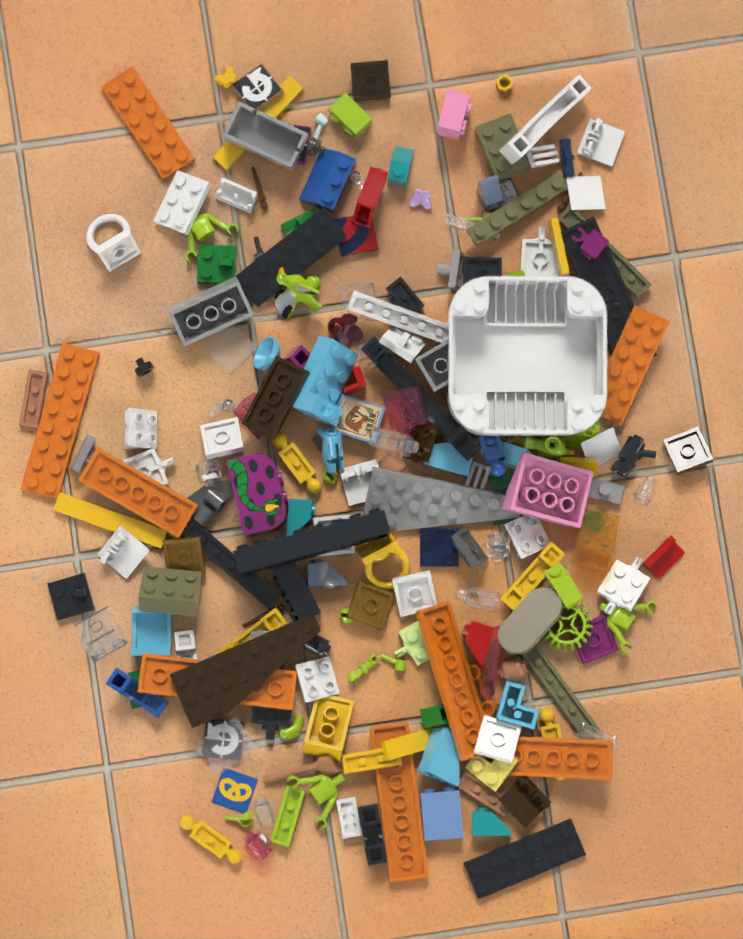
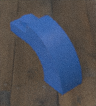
(128, 686)

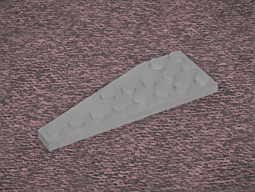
(427, 502)

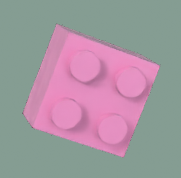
(452, 118)

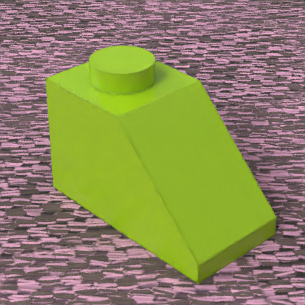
(563, 584)

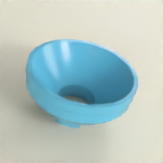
(266, 353)

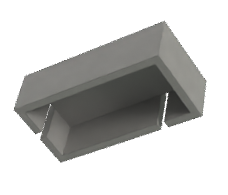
(265, 136)

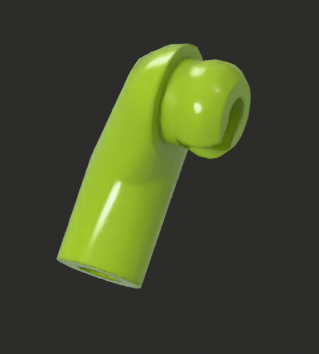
(294, 730)

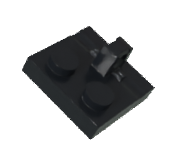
(71, 596)

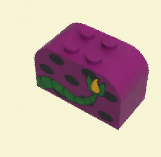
(258, 494)

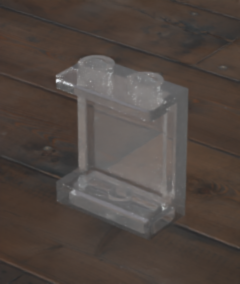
(226, 746)

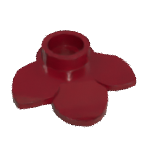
(348, 330)

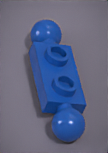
(493, 453)

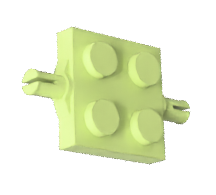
(413, 643)

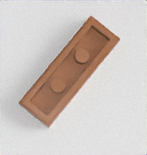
(33, 399)
(481, 792)

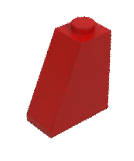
(369, 197)

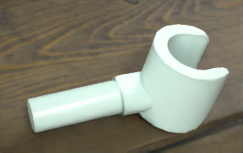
(322, 121)

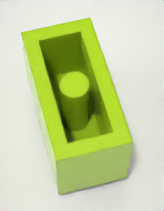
(349, 115)

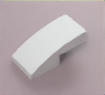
(185, 644)

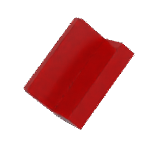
(360, 382)
(664, 557)

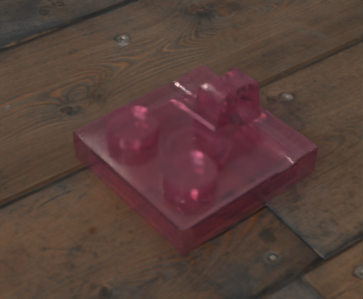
(404, 407)

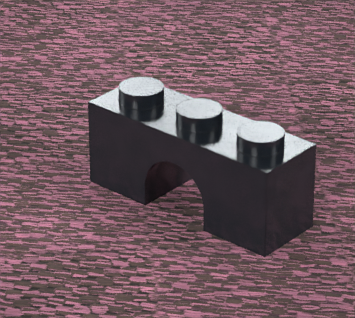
(372, 834)

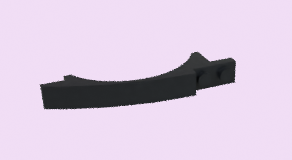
(434, 411)

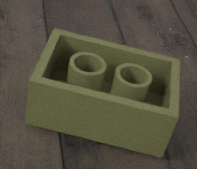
(492, 138)
(170, 591)

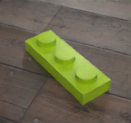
(287, 816)

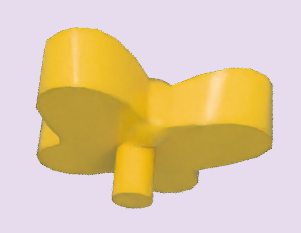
(228, 78)

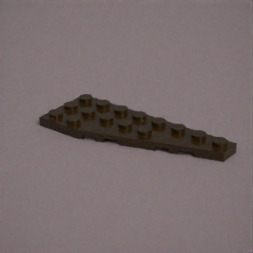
(227, 678)

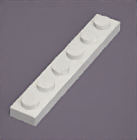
(398, 316)

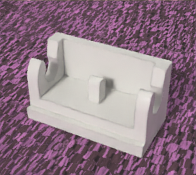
(236, 195)

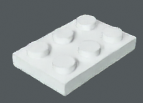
(182, 202)

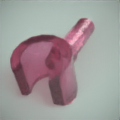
(406, 430)

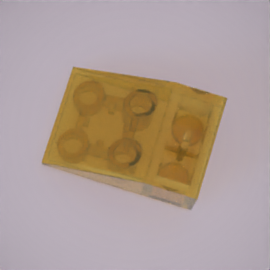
(595, 541)

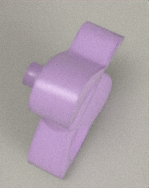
(421, 198)

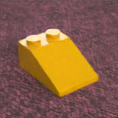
(328, 727)

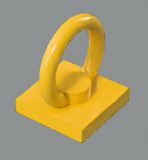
(377, 551)

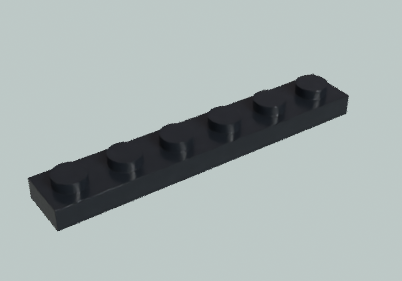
(226, 561)

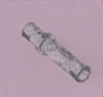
(463, 224)

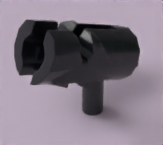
(630, 453)
(318, 646)

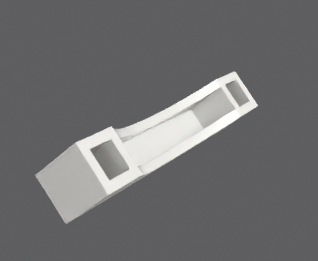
(544, 119)

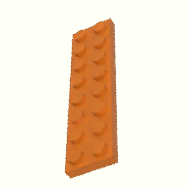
(60, 420)
(452, 676)
(274, 692)
(400, 810)

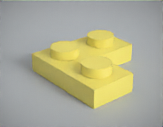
(490, 773)

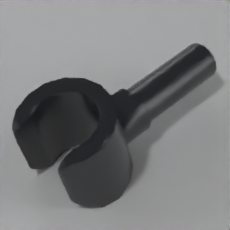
(258, 247)

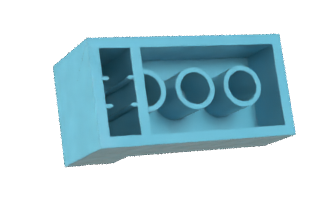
(329, 370)

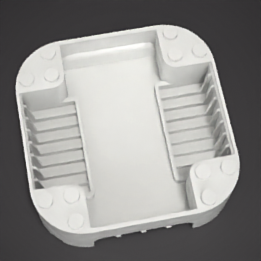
(527, 356)

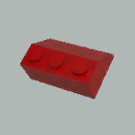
(477, 640)

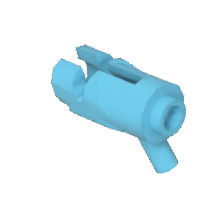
(331, 449)

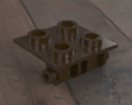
(426, 437)
(524, 800)

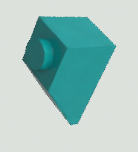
(400, 166)
(299, 514)
(486, 823)

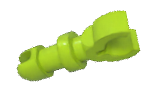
(363, 668)

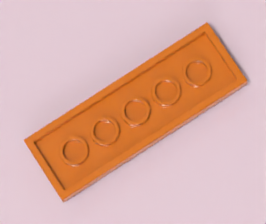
(148, 123)
(631, 361)
(138, 492)
(564, 758)

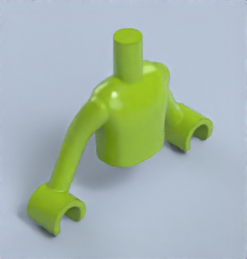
(203, 229)
(622, 619)
(322, 790)

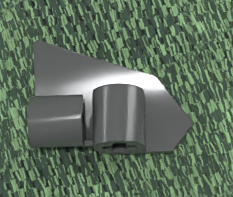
(211, 500)

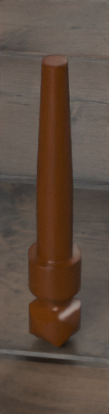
(262, 198)
(565, 200)
(280, 607)

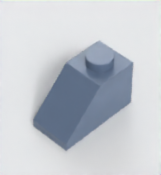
(490, 193)
(313, 571)

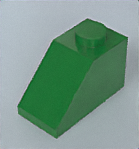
(433, 716)

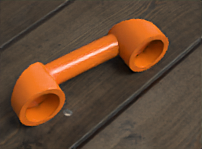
(489, 705)

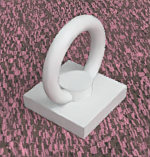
(117, 249)

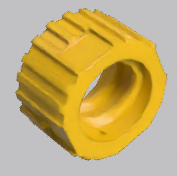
(504, 89)

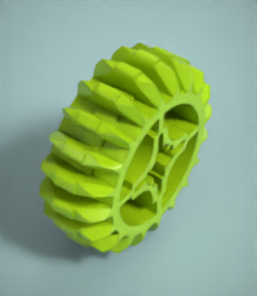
(579, 636)

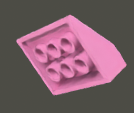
(548, 491)

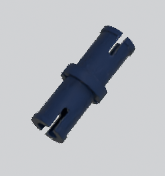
(566, 157)

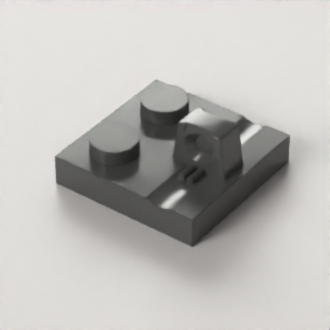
(469, 548)

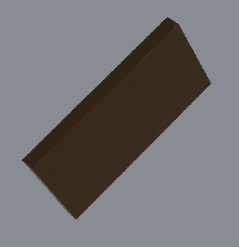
(275, 398)

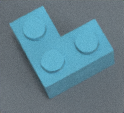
(511, 708)

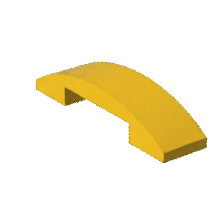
(532, 576)
(269, 622)

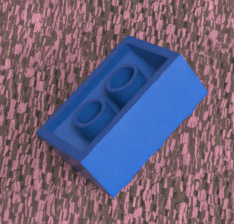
(328, 180)

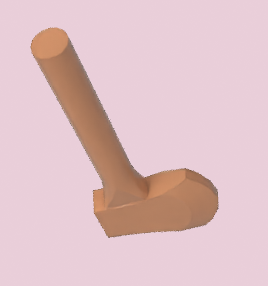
(324, 764)

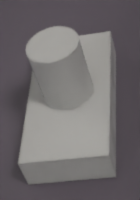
(453, 270)
(83, 454)
(606, 491)

